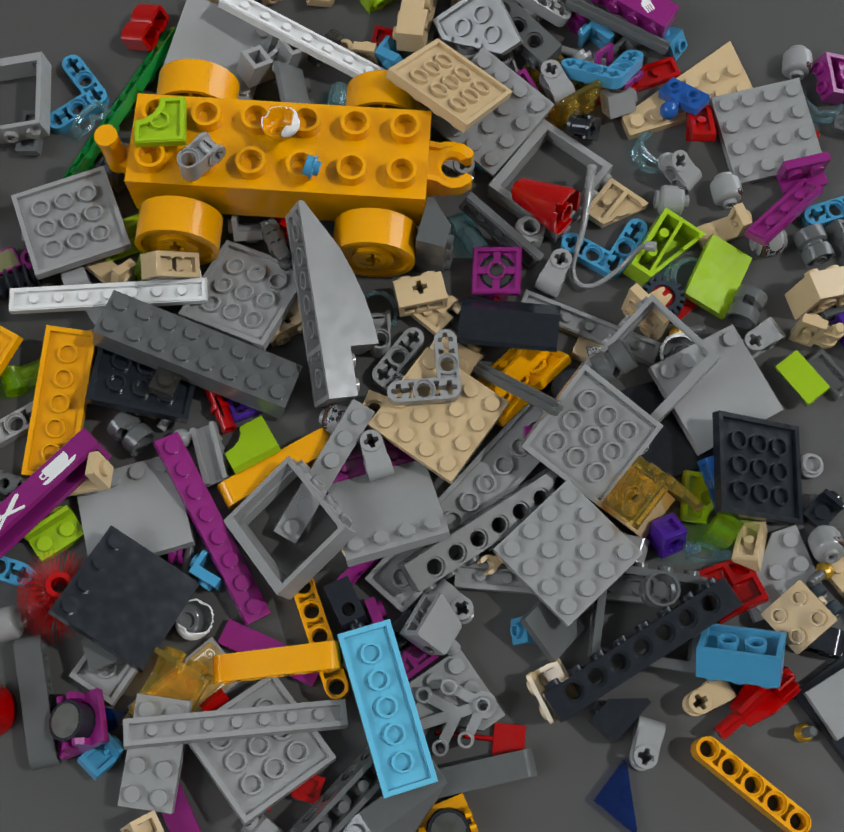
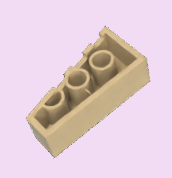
(414, 24)
(817, 291)

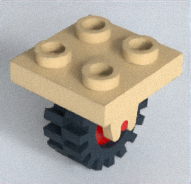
(666, 292)

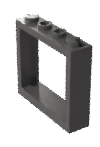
(642, 570)

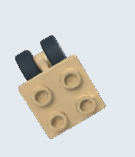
(802, 614)

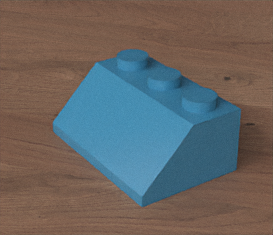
(741, 655)

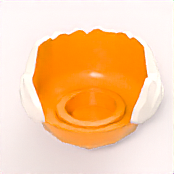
(280, 123)

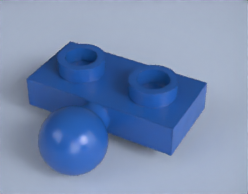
(682, 96)

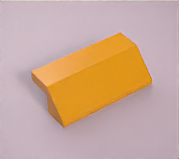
(529, 367)

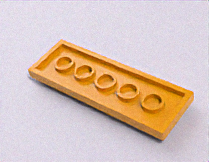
(59, 393)

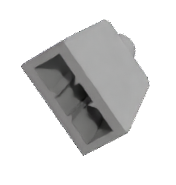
(433, 626)

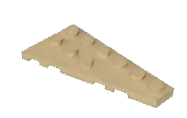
(714, 75)

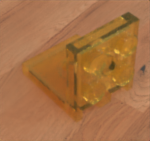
(652, 486)

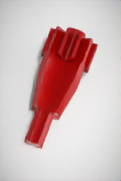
(757, 703)

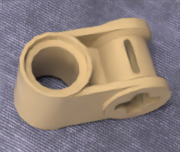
(711, 695)

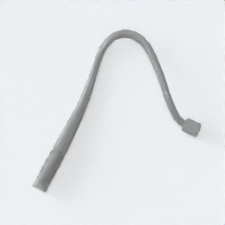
(587, 199)

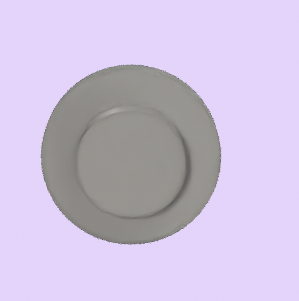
(811, 465)

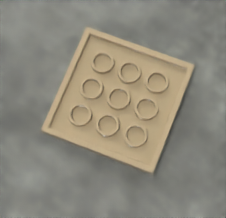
(449, 84)
(440, 433)

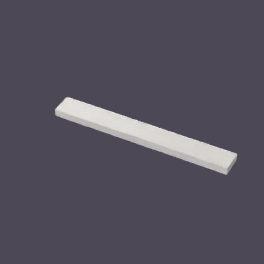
(299, 36)
(96, 296)

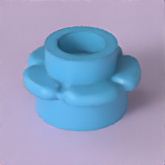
(311, 166)

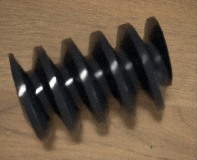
(17, 280)

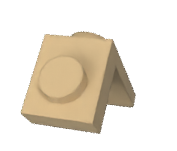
(728, 227)
(110, 273)
(98, 472)

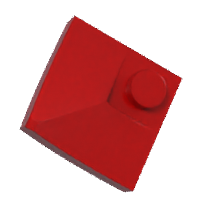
(742, 581)

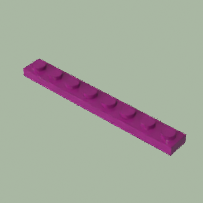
(212, 529)

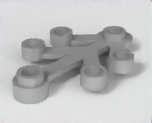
(452, 713)

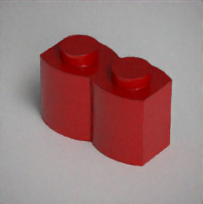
(144, 27)

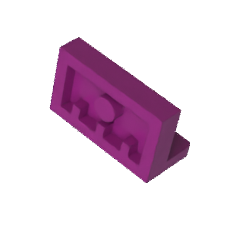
(807, 167)

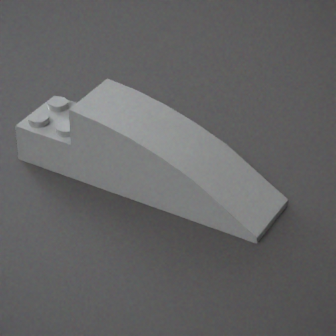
(331, 309)

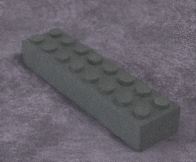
(196, 354)

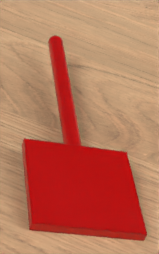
(505, 738)

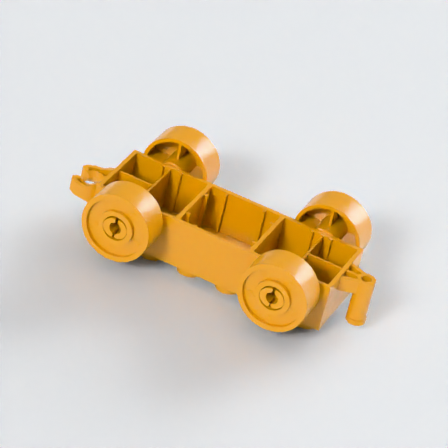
(370, 178)

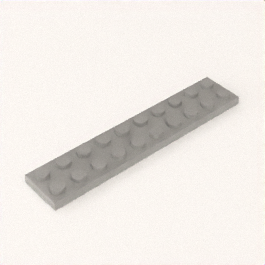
(487, 478)

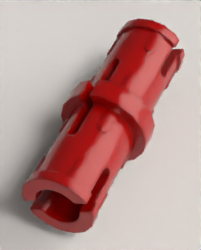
(225, 422)

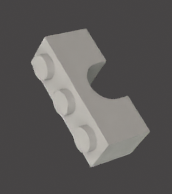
(257, 66)

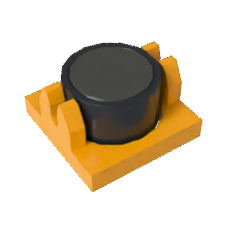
(455, 819)

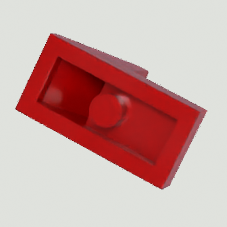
(700, 127)

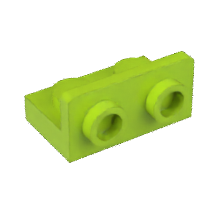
(56, 531)

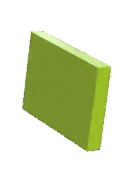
(717, 276)

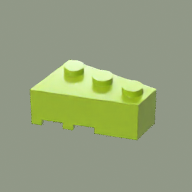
(673, 239)

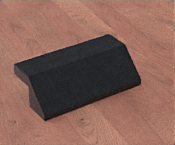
(509, 324)

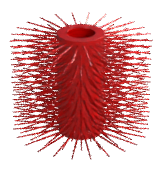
(54, 586)

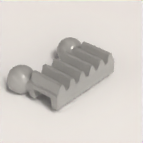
(208, 452)

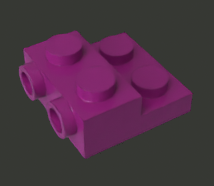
(830, 77)

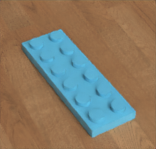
(387, 708)

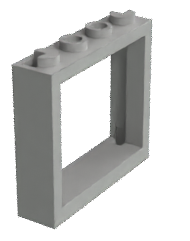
(21, 67)
(544, 132)
(629, 323)
(259, 499)

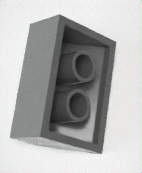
(291, 84)
(434, 240)

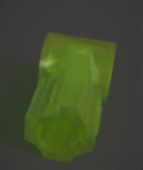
(19, 378)

